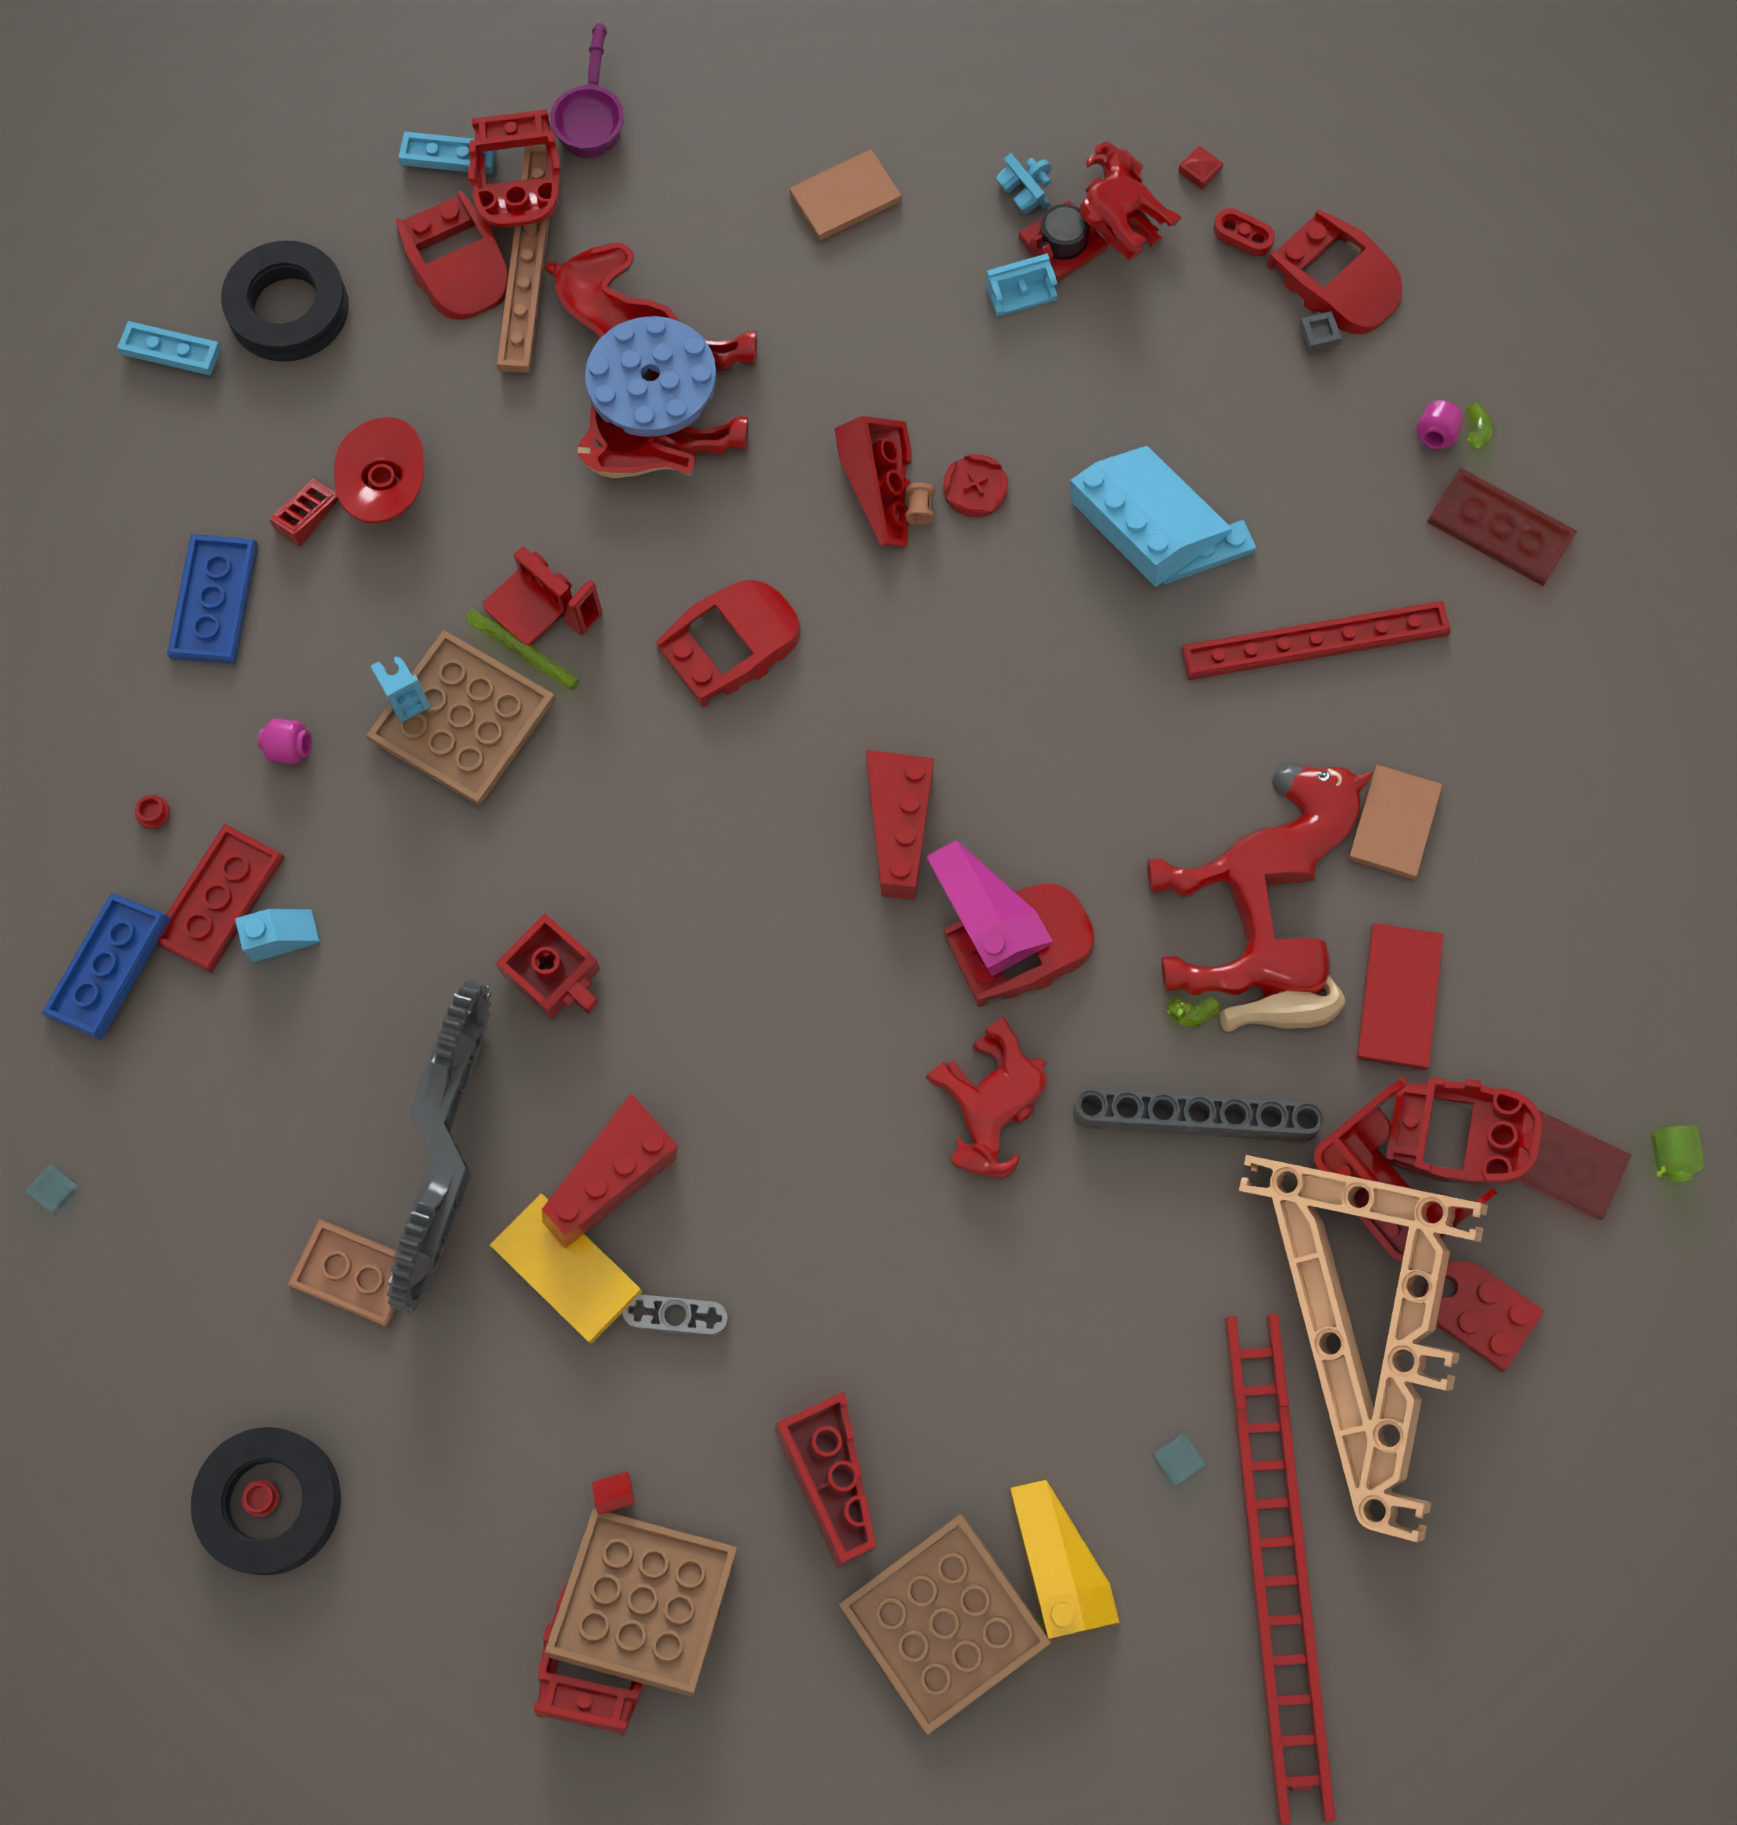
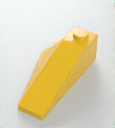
(1063, 1572)

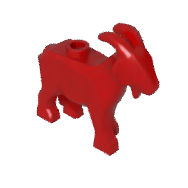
(1123, 202)
(995, 1102)

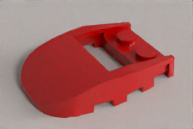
(514, 201)
(463, 280)
(1360, 294)
(757, 616)
(1071, 945)
(1500, 1138)
(580, 1699)

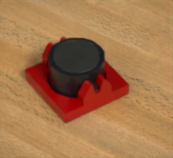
(1063, 237)

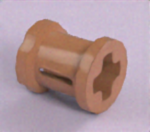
(920, 503)

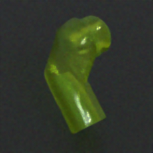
(1483, 425)
(1191, 1014)

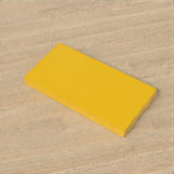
(573, 1280)

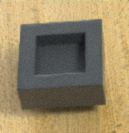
(1320, 331)

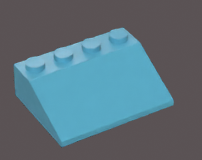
(1147, 512)

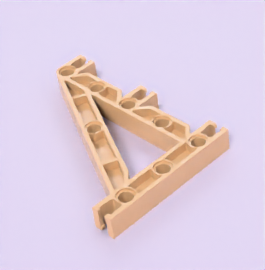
(1367, 1458)

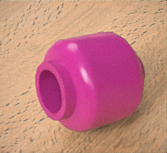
(1440, 424)
(285, 741)

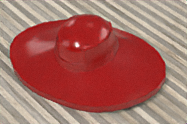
(379, 470)

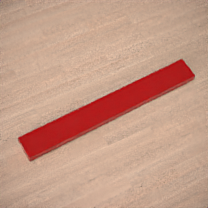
(1315, 640)

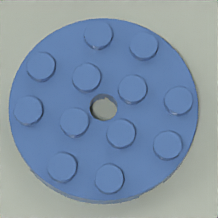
(654, 406)

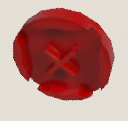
(975, 486)

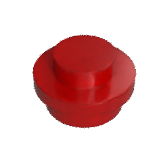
(152, 811)
(260, 1498)

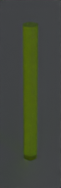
(522, 649)

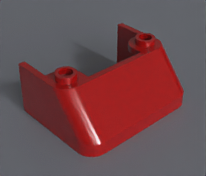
(1354, 1153)

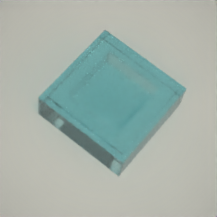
(52, 1189)
(1179, 1459)

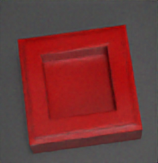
(613, 1493)

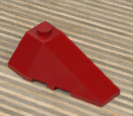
(875, 461)

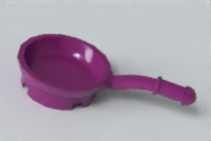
(588, 116)

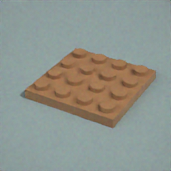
(474, 722)
(642, 1602)
(945, 1623)

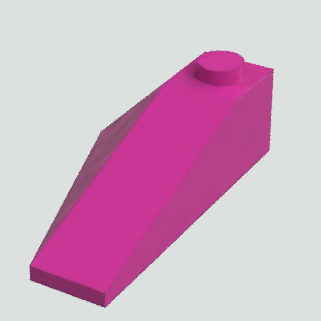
(991, 912)

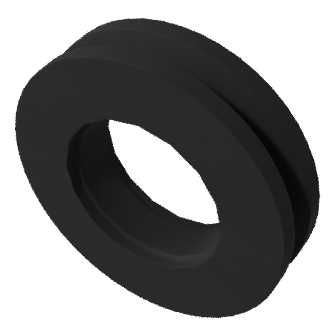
(279, 262)
(214, 1490)

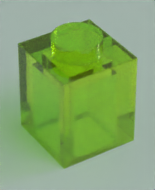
(1677, 1152)

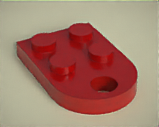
(1486, 1314)

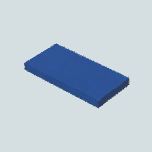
(212, 599)
(106, 966)

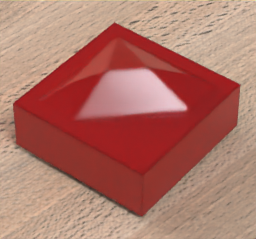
(1200, 167)

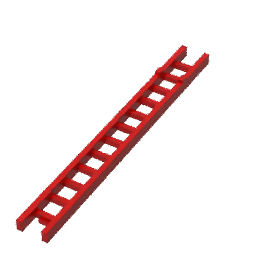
(1300, 1578)

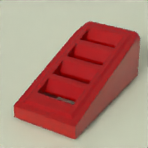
(305, 526)
(583, 609)

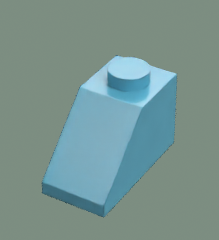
(276, 932)

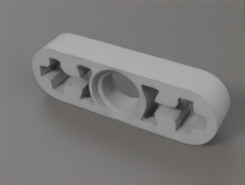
(701, 1326)

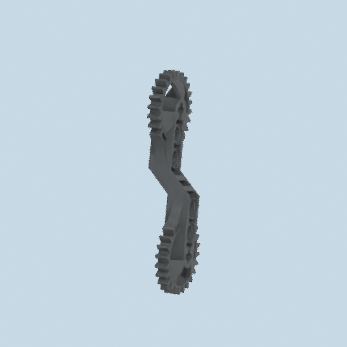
(447, 1172)

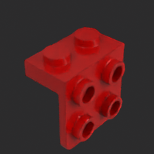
(529, 598)

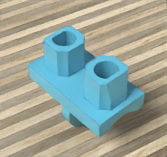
(1015, 174)

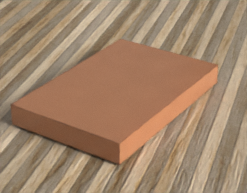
(845, 194)
(1395, 822)
(346, 1272)

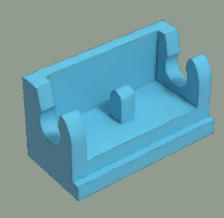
(1021, 285)
(401, 690)

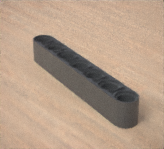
(1214, 1108)

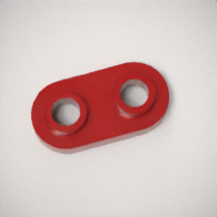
(1245, 231)

